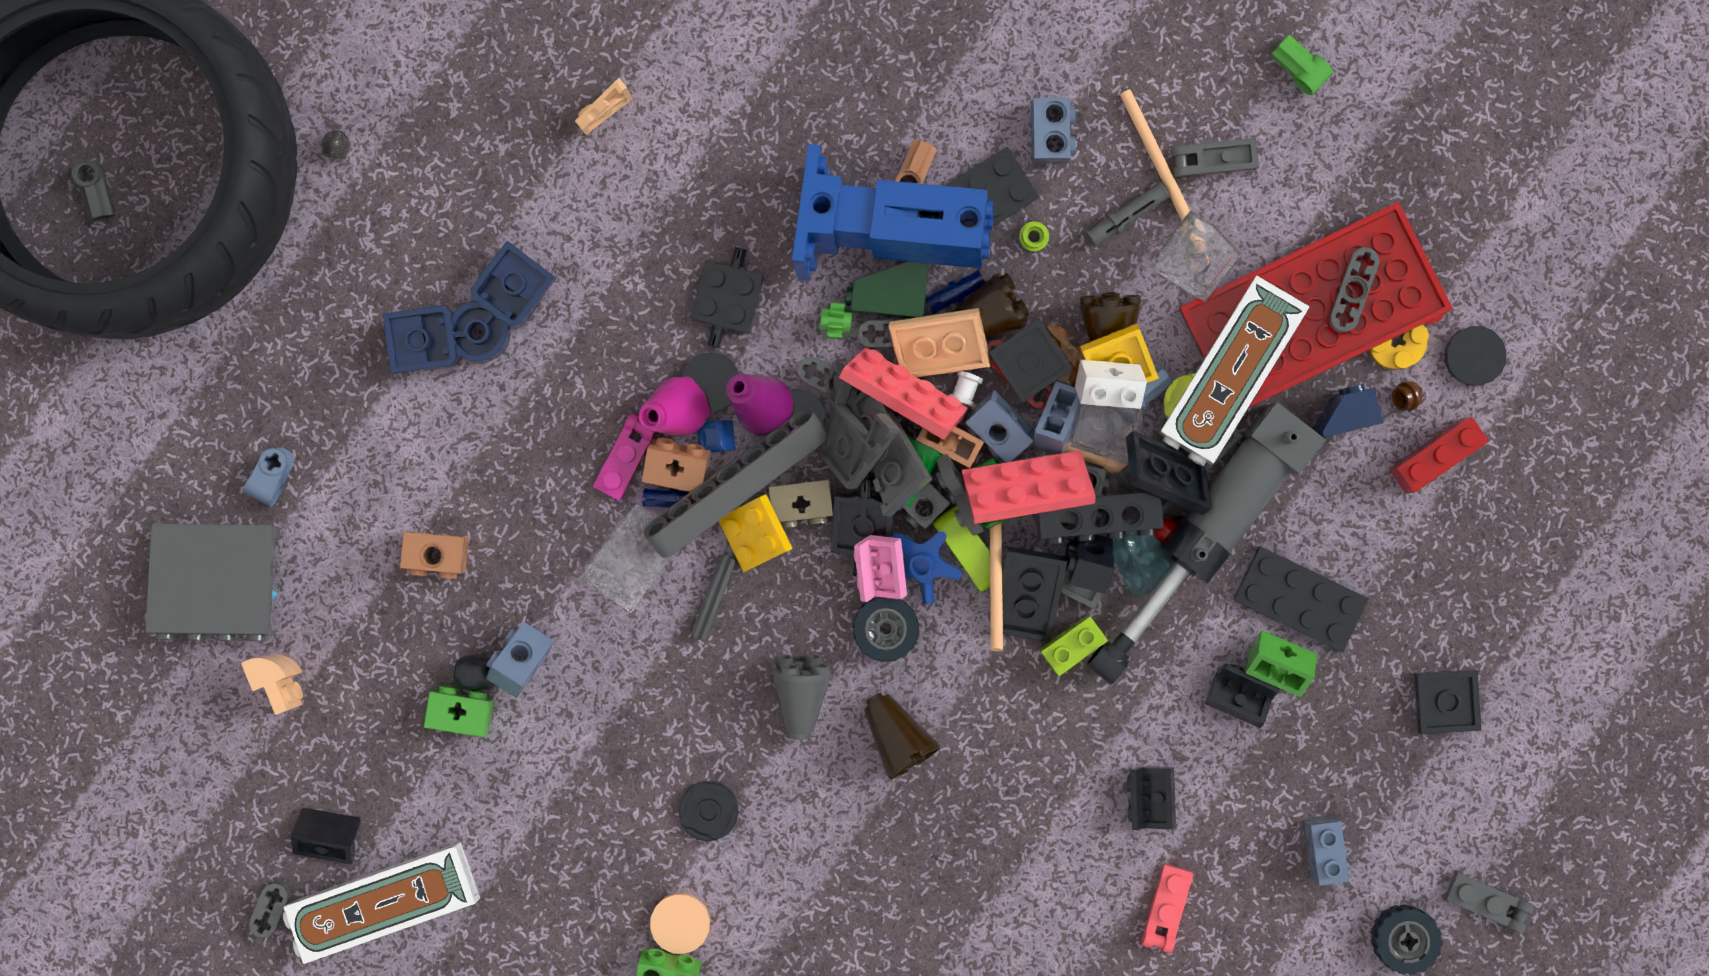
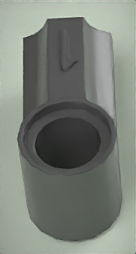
(95, 193)

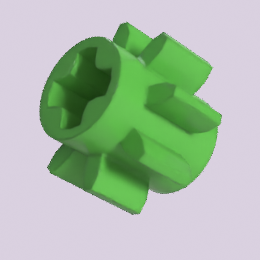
(836, 320)

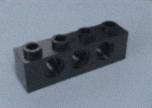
(1145, 504)

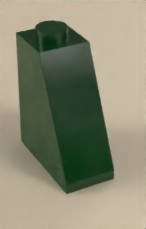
(891, 292)

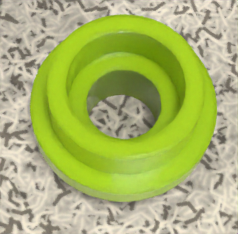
(1034, 227)

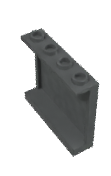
(211, 581)

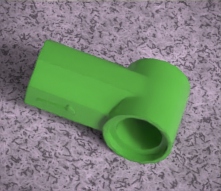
(1307, 69)

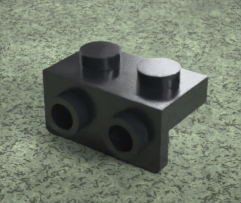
(1241, 695)
(1152, 798)

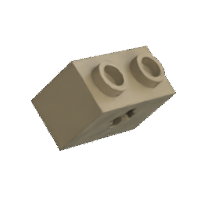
(816, 492)

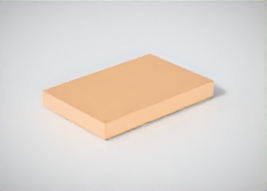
(940, 343)

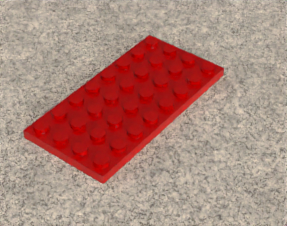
(1400, 298)

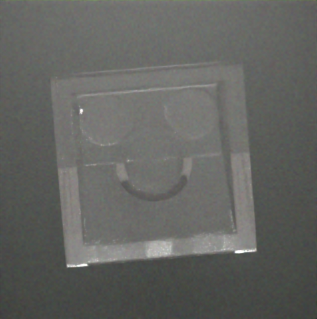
(1196, 256)

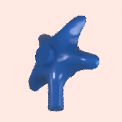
(924, 563)

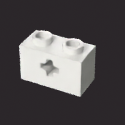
(1110, 384)

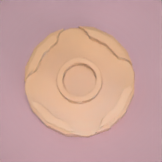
(680, 923)

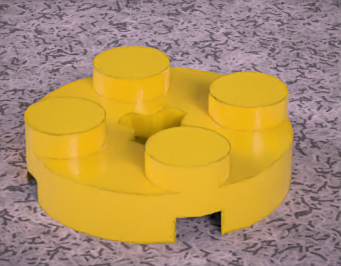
(1402, 356)

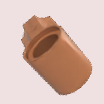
(917, 162)

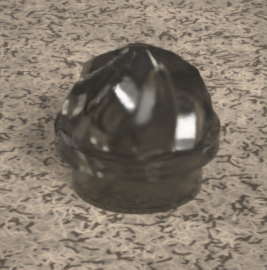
(335, 144)

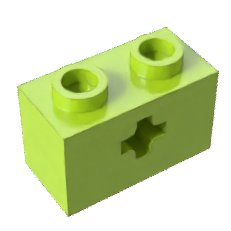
(1073, 645)

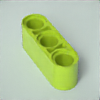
(967, 548)

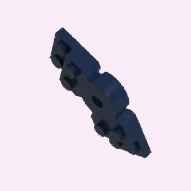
(439, 338)

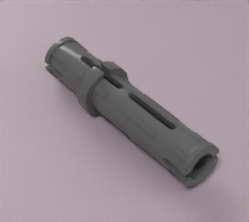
(1127, 214)

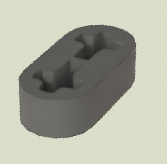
(263, 906)

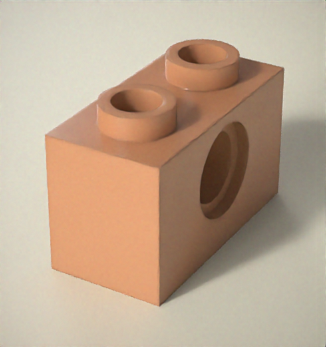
(416, 549)

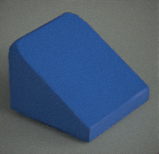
(717, 436)

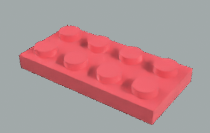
(904, 392)
(1028, 487)

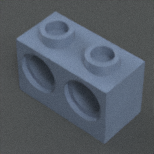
(1043, 130)

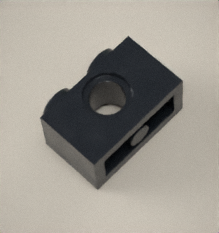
(1090, 563)

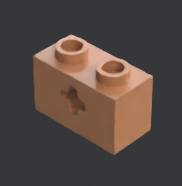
(959, 446)
(661, 467)

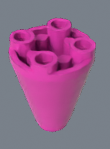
(675, 408)

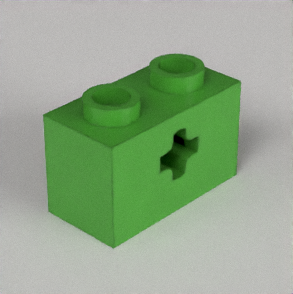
(1281, 663)
(443, 717)

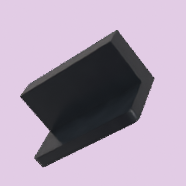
(325, 835)

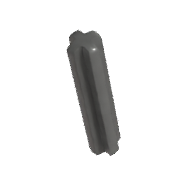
(713, 597)

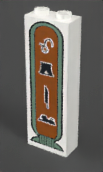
(1233, 371)
(381, 903)

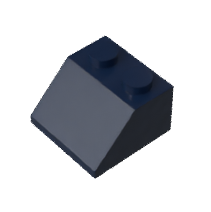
(1349, 411)

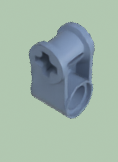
(266, 480)

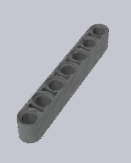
(735, 483)

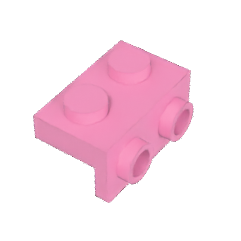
(880, 568)

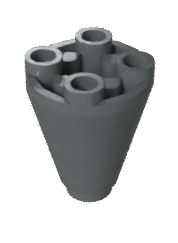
(800, 691)

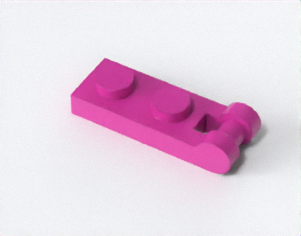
(624, 459)

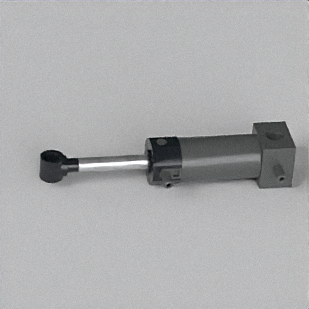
(1200, 544)

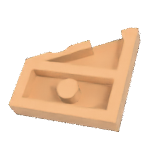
(605, 106)

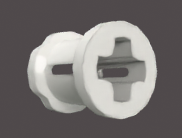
(966, 387)

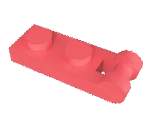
(1167, 907)

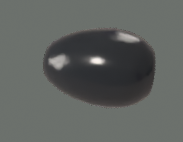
(472, 673)

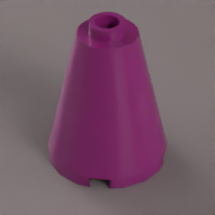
(760, 402)

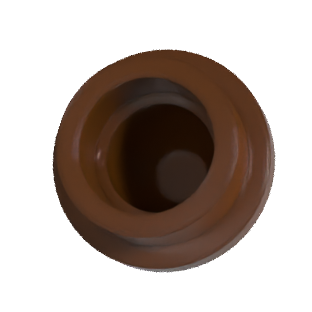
(1407, 396)

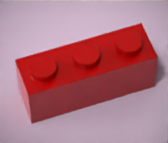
(1438, 455)

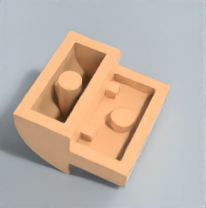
(275, 675)

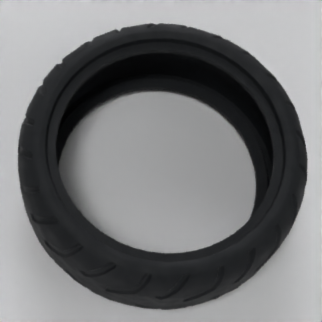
(251, 193)

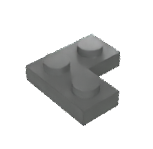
(951, 477)

